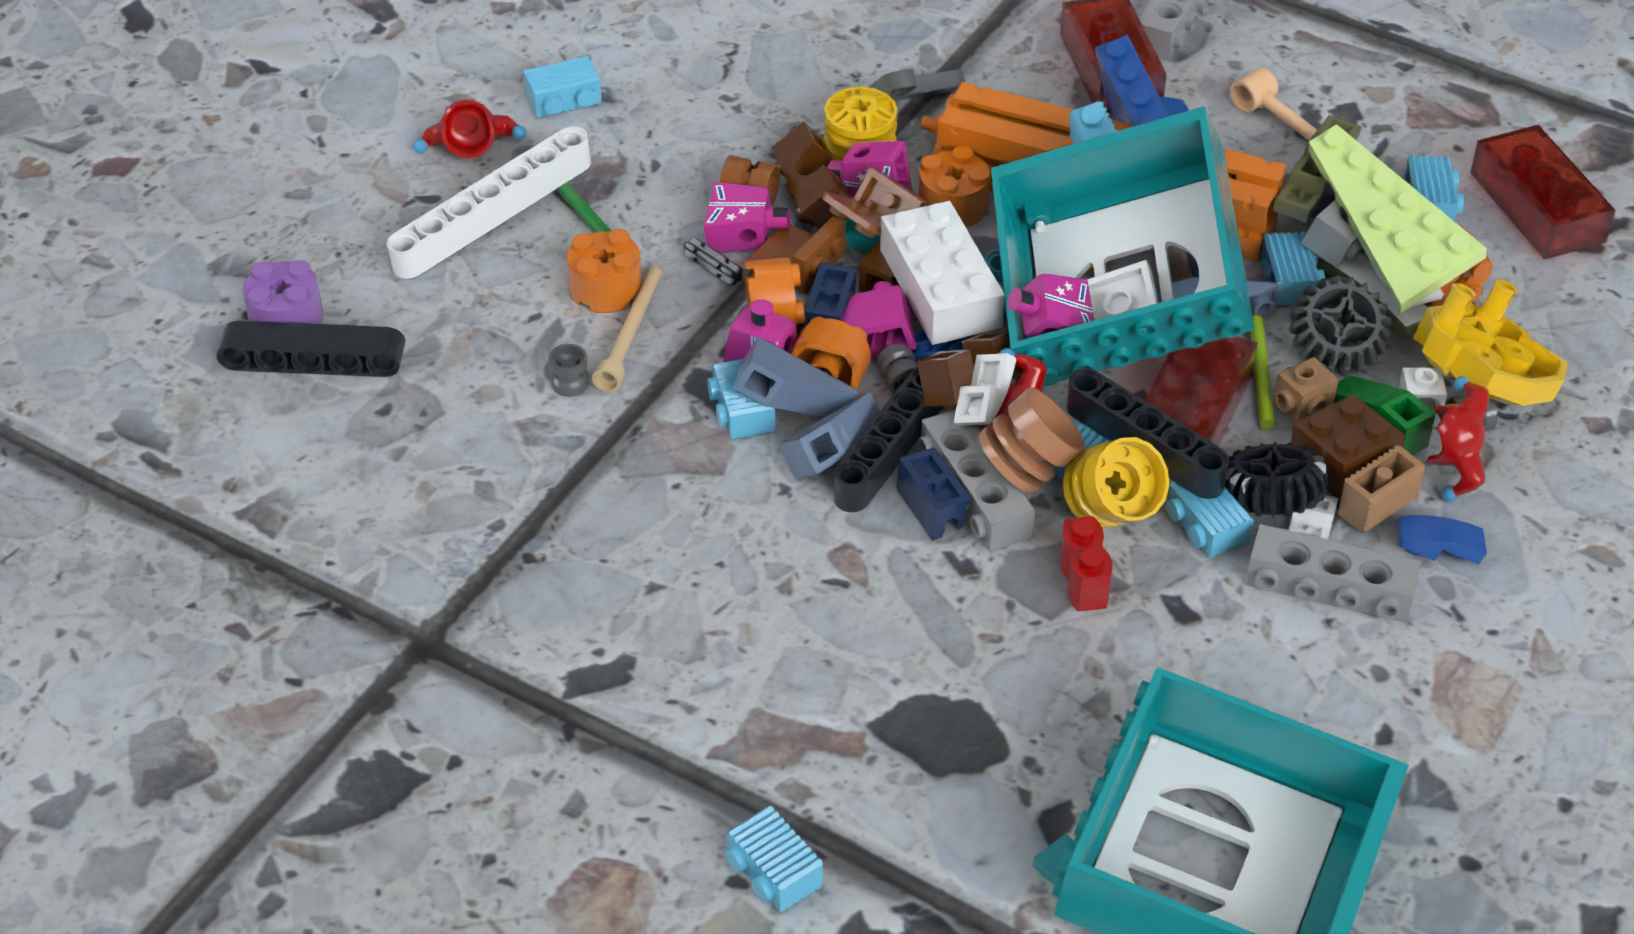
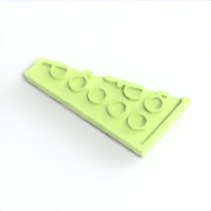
(1396, 225)

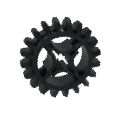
(1277, 478)

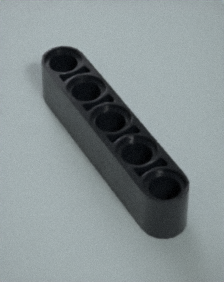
(311, 348)
(1121, 414)
(881, 445)

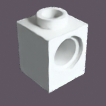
(1426, 385)

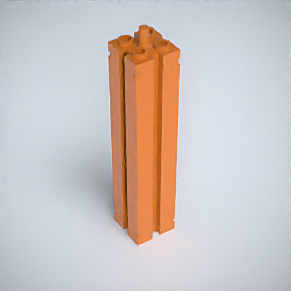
(1015, 127)

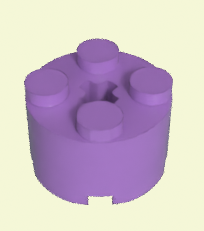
(283, 293)

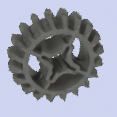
(1368, 327)

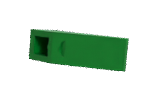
(1395, 406)

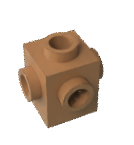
(1305, 389)

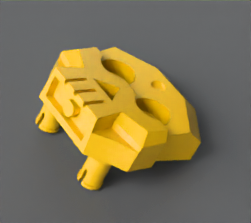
(1489, 347)

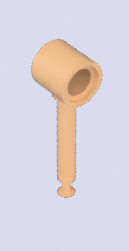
(1260, 90)

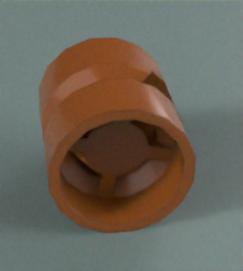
(762, 174)

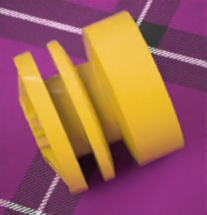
(858, 116)
(1116, 482)

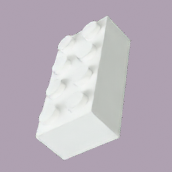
(942, 272)

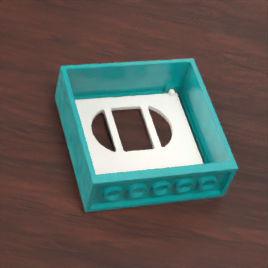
(1116, 199)
(1278, 775)

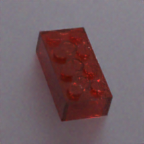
(1096, 22)
(1542, 191)
(1205, 385)

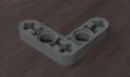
(906, 85)

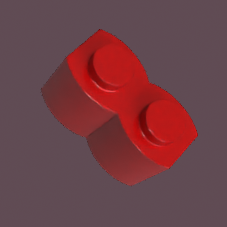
(1085, 563)

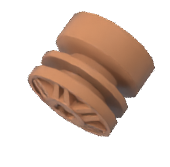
(1031, 440)

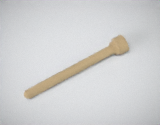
(610, 371)

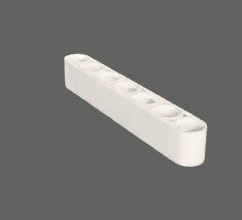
(488, 202)

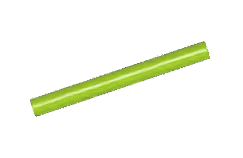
(1262, 376)

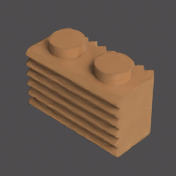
(1381, 488)

